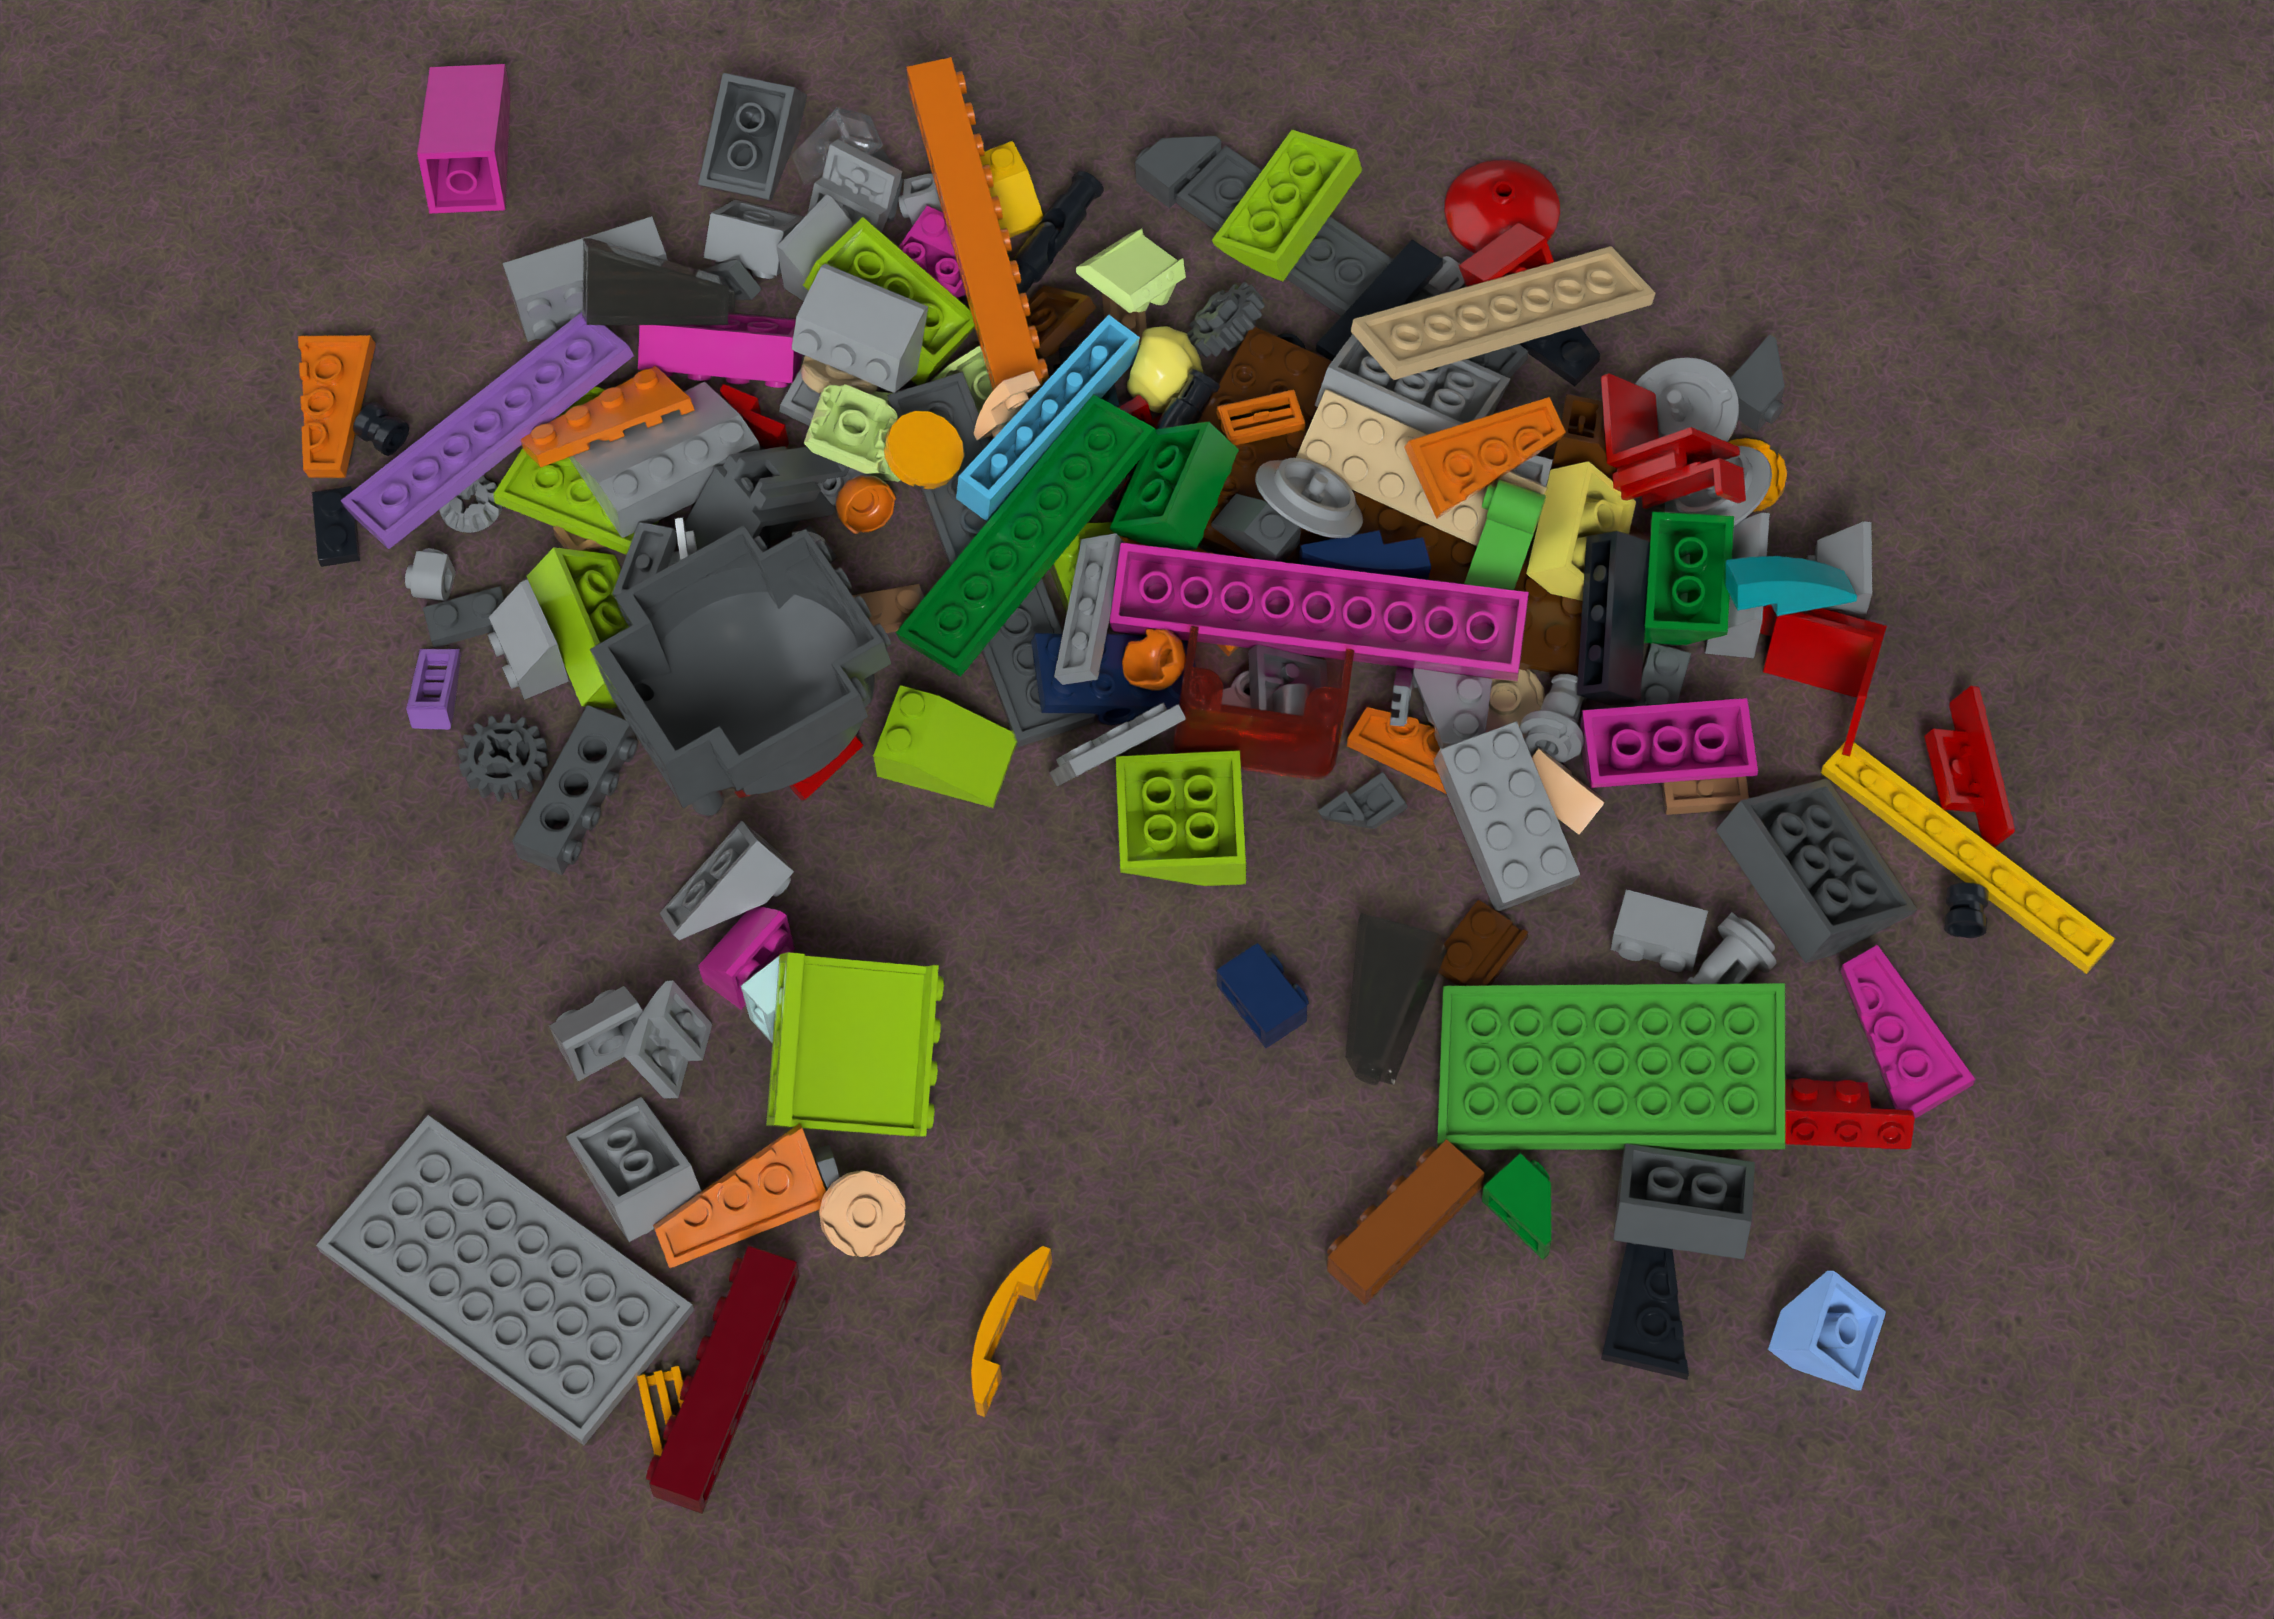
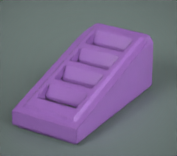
(434, 711)

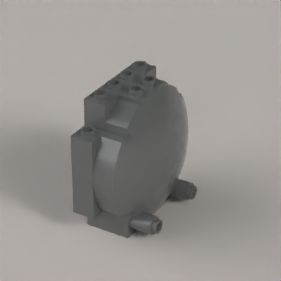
(743, 666)

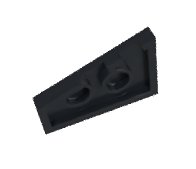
(1565, 353)
(1646, 1315)

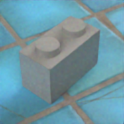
(1658, 931)

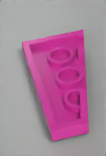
(1907, 1044)

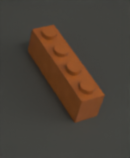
(1404, 1221)

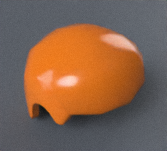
(865, 504)
(1154, 660)

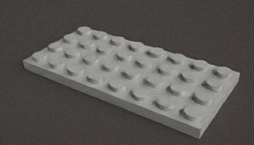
(506, 1279)

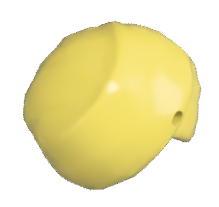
(1162, 366)

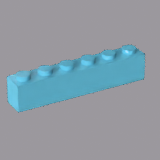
(1029, 434)

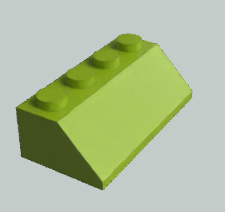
(874, 258)
(581, 612)

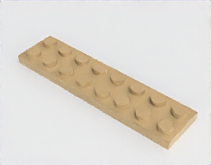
(1501, 312)

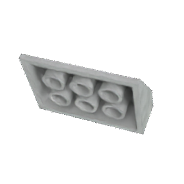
(1422, 400)
(663, 465)

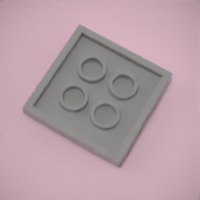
(1115, 742)

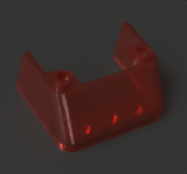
(1266, 739)

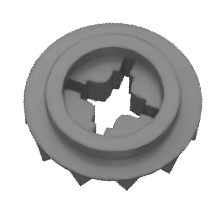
(477, 515)

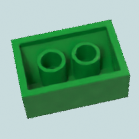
(1176, 487)
(1688, 578)

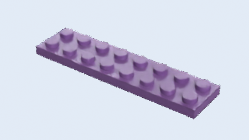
(485, 429)

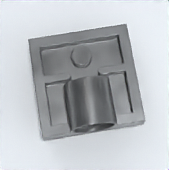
(1283, 679)

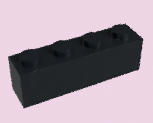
(1613, 618)

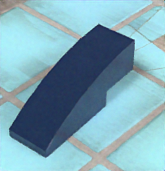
(1369, 554)

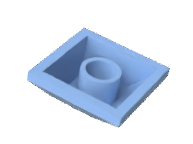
(1829, 1331)

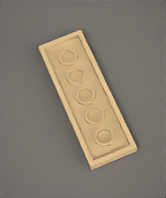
(1371, 458)

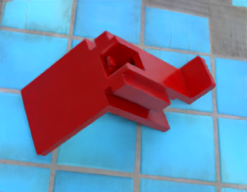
(1665, 465)
(1825, 652)

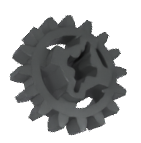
(1225, 319)
(495, 772)

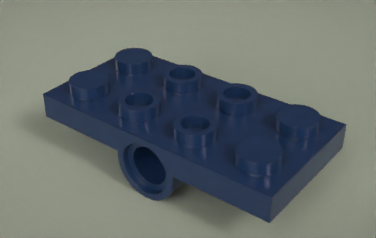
(1109, 695)

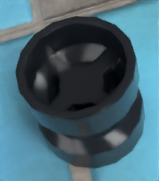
(377, 426)
(1966, 910)

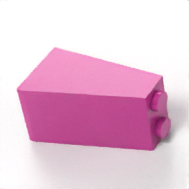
(465, 138)

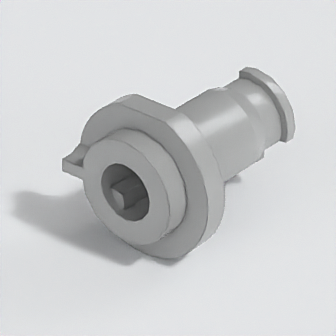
(1555, 725)
(1738, 954)

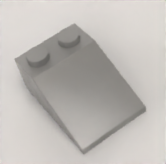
(731, 881)
(634, 1167)

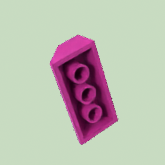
(741, 351)
(1668, 743)

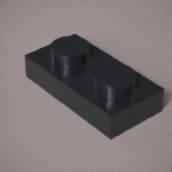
(334, 528)

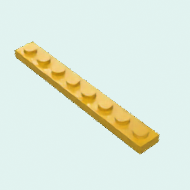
(1969, 856)

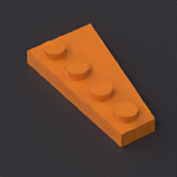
(334, 386)
(607, 416)
(1479, 452)
(1399, 747)
(752, 1198)

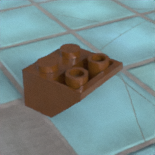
(1584, 435)

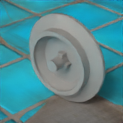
(1692, 395)
(1757, 482)
(1310, 497)

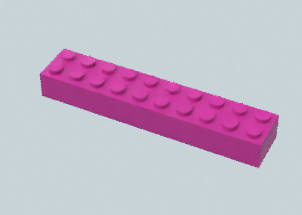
(1320, 611)

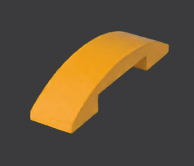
(1024, 1281)

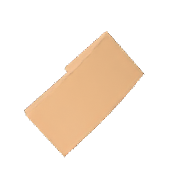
(1004, 404)
(1569, 797)

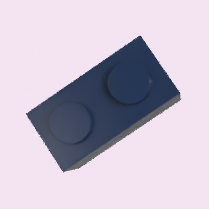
(1262, 994)

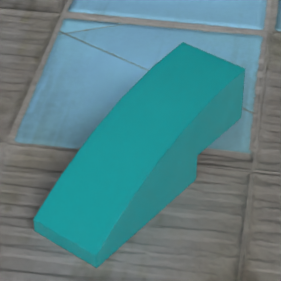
(1786, 584)

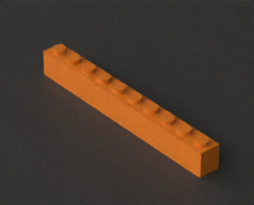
(973, 223)

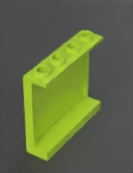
(854, 1045)

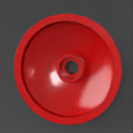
(1480, 215)

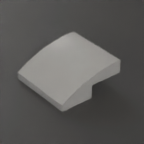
(857, 184)
(667, 1038)

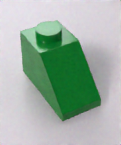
(1523, 1202)

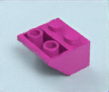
(932, 250)
(745, 951)

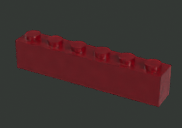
(723, 1380)

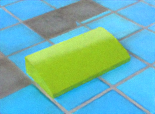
(1288, 204)

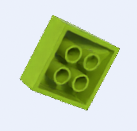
(1182, 817)

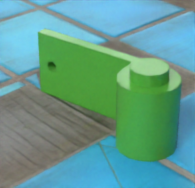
(1506, 535)

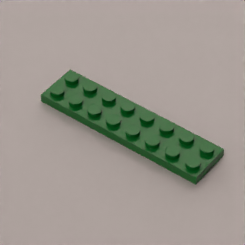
(1026, 535)

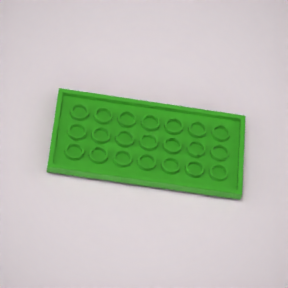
(1613, 1067)

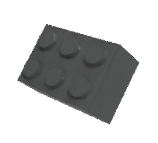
(1684, 1201)

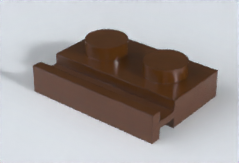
(1481, 947)

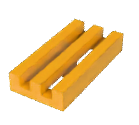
(659, 1379)

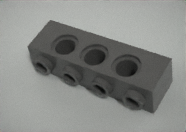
(593, 735)

